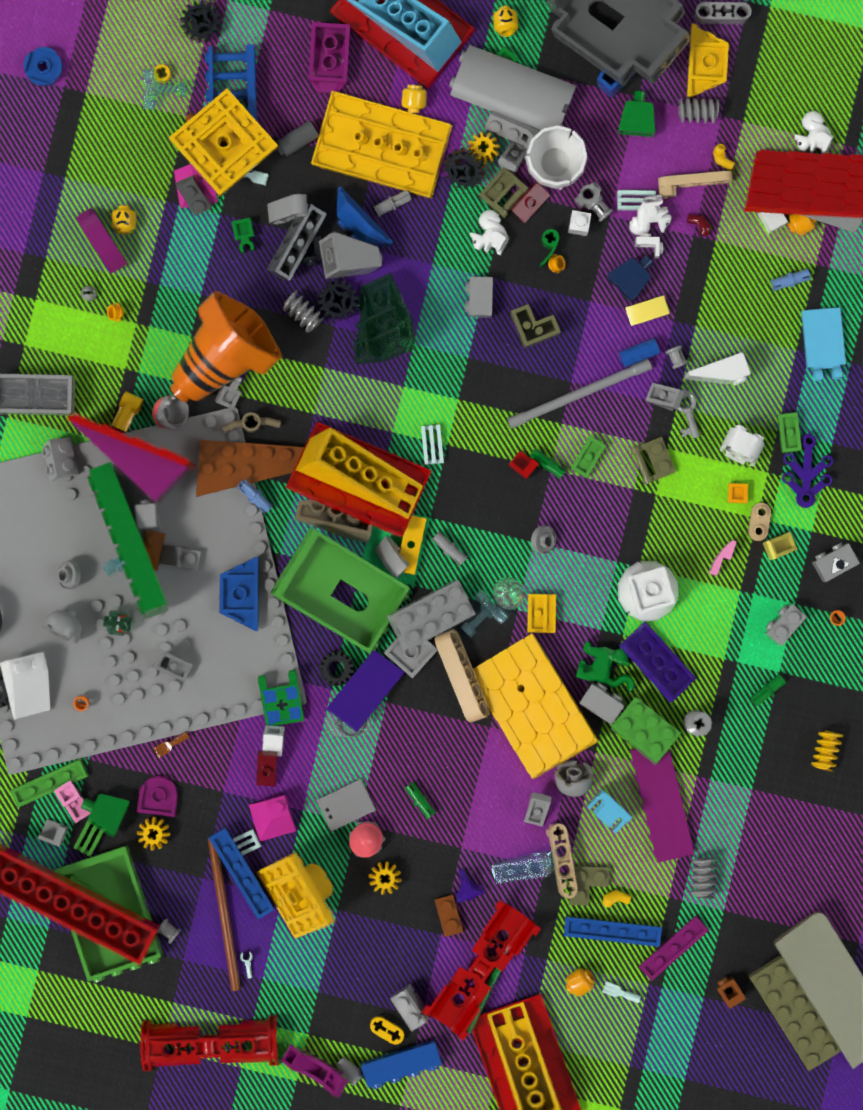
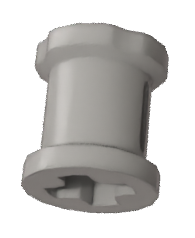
(677, 357)
(168, 931)

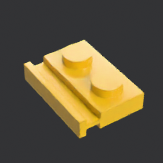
(541, 613)

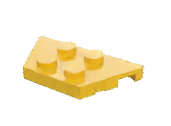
(706, 61)

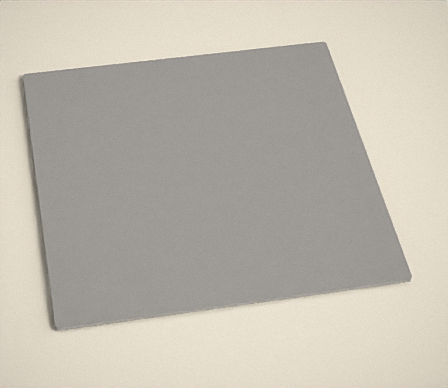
(128, 698)

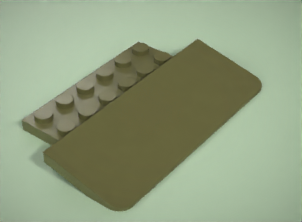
(815, 992)

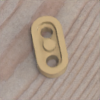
(758, 521)

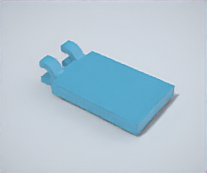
(823, 341)

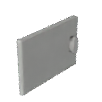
(346, 805)

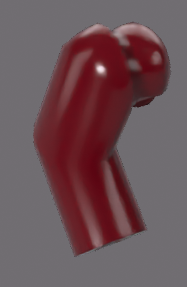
(701, 221)

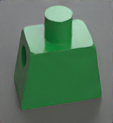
(637, 117)
(106, 812)

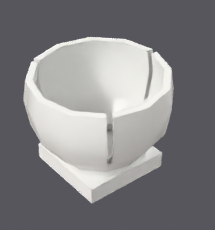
(556, 157)
(648, 591)

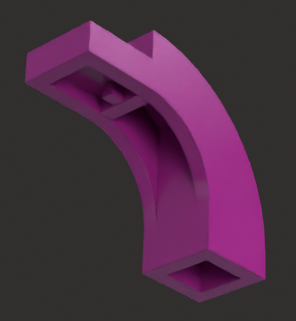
(101, 240)
(315, 1068)

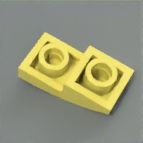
(647, 310)

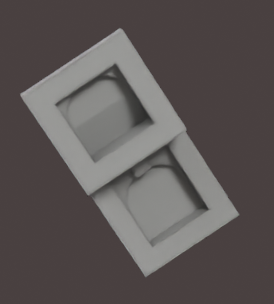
(391, 558)

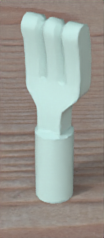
(257, 177)
(615, 990)

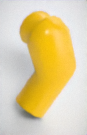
(720, 157)
(615, 896)

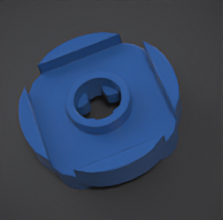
(45, 77)

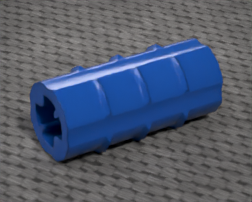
(639, 352)

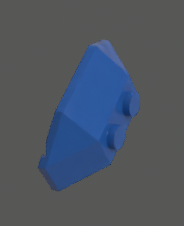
(358, 222)

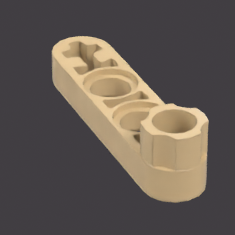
(668, 184)
(564, 860)

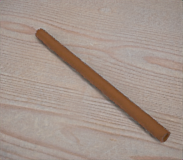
(224, 918)

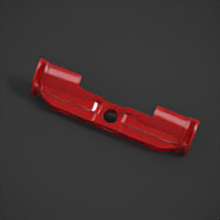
(460, 1016)
(260, 1032)

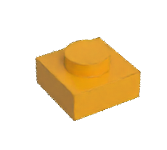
(737, 493)

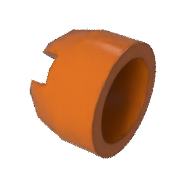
(834, 620)
(81, 706)

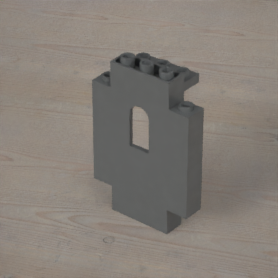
(641, 43)

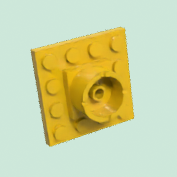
(219, 124)
(298, 894)

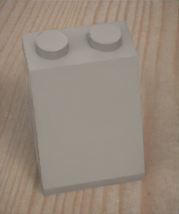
(348, 256)

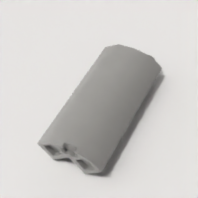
(511, 89)

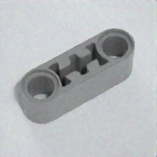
(726, 7)
(287, 209)

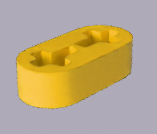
(384, 1033)

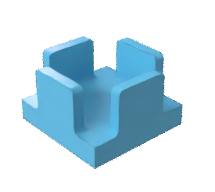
(609, 811)

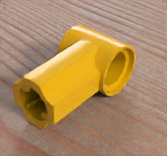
(129, 406)

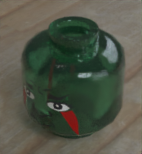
(117, 622)

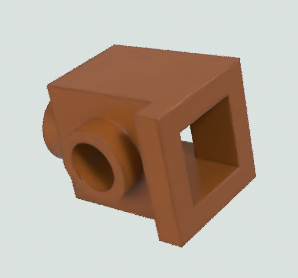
(733, 998)

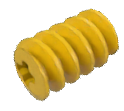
(826, 751)

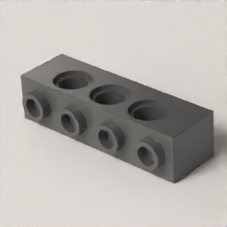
(296, 243)

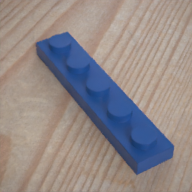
(241, 873)
(612, 931)

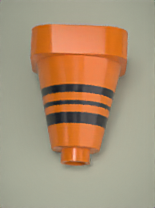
(224, 348)

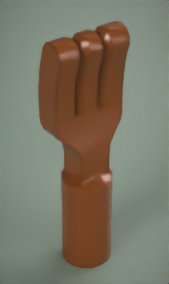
(166, 746)

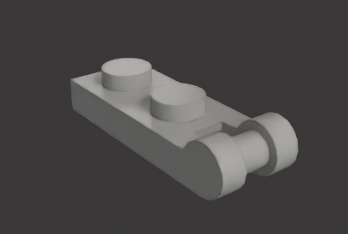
(510, 128)

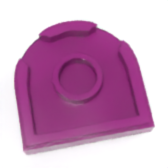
(158, 797)

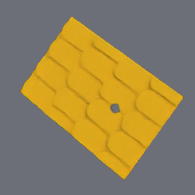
(381, 144)
(541, 720)

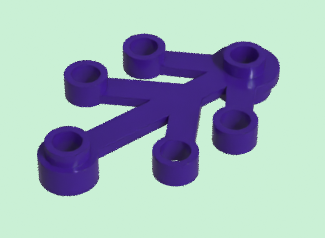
(806, 473)

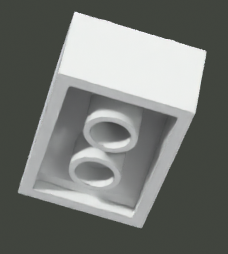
(726, 371)
(27, 684)

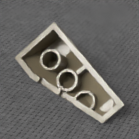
(332, 520)

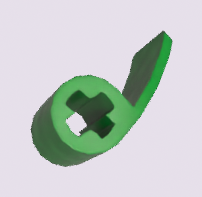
(552, 246)

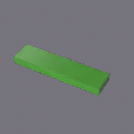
(48, 783)

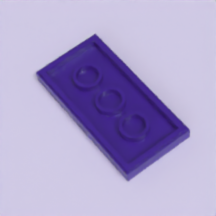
(657, 661)
(365, 691)

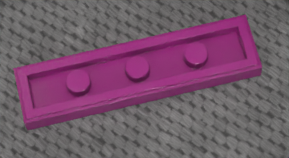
(673, 948)

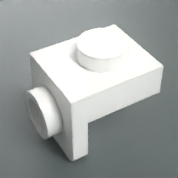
(646, 240)

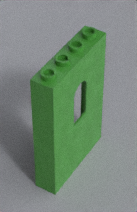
(315, 574)
(117, 879)

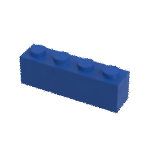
(401, 1063)

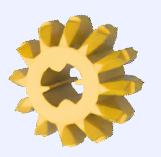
(490, 151)
(147, 830)
(383, 871)

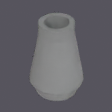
(350, 1071)

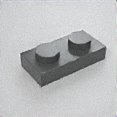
(193, 195)

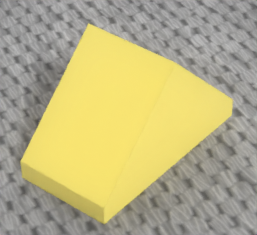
(780, 546)

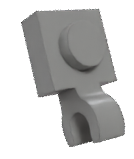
(229, 394)

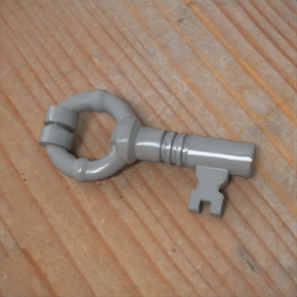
(688, 411)

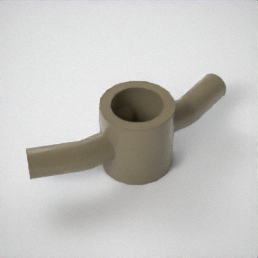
(241, 423)

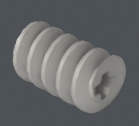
(699, 110)
(302, 313)
(702, 717)
(703, 877)

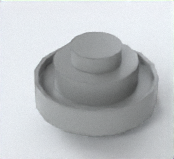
(543, 539)
(69, 575)

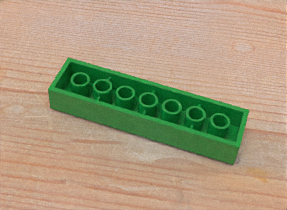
(126, 535)

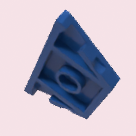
(241, 593)

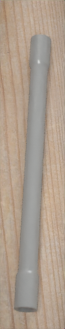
(634, 370)

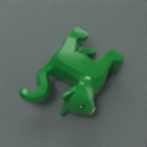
(602, 665)

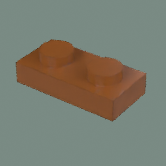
(154, 544)
(448, 915)

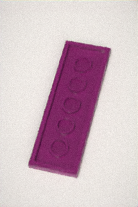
(662, 807)

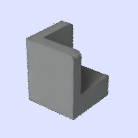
(53, 833)

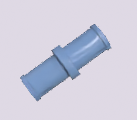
(790, 279)
(254, 496)

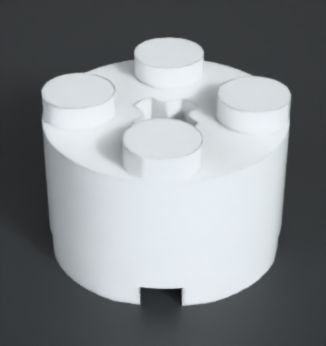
(742, 445)

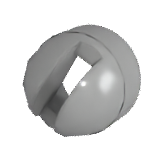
(89, 297)

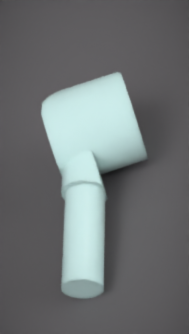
(248, 964)

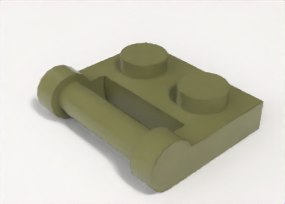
(499, 188)
(658, 457)

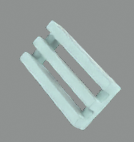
(633, 200)
(431, 428)
(254, 839)

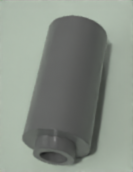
(297, 139)

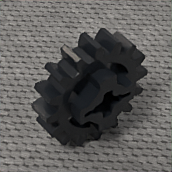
(204, 14)
(468, 177)
(329, 305)

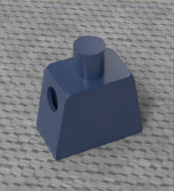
(631, 277)

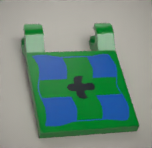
(281, 703)

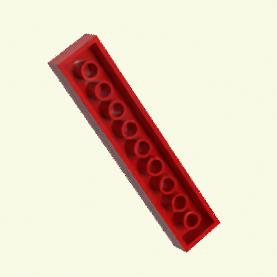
(75, 906)

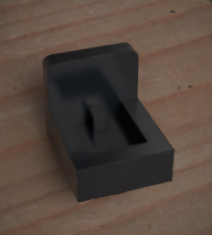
(314, 253)

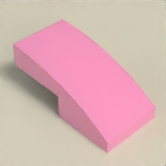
(725, 553)
(72, 800)

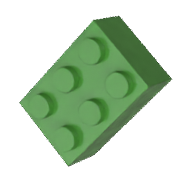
(645, 731)

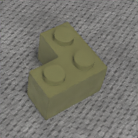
(532, 331)

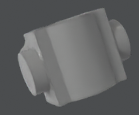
(595, 203)

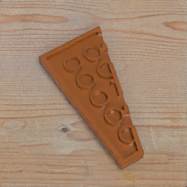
(226, 464)

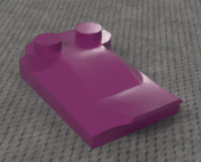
(329, 56)

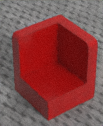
(523, 464)

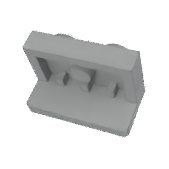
(59, 458)

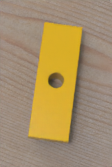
(414, 533)

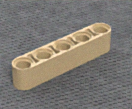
(462, 675)

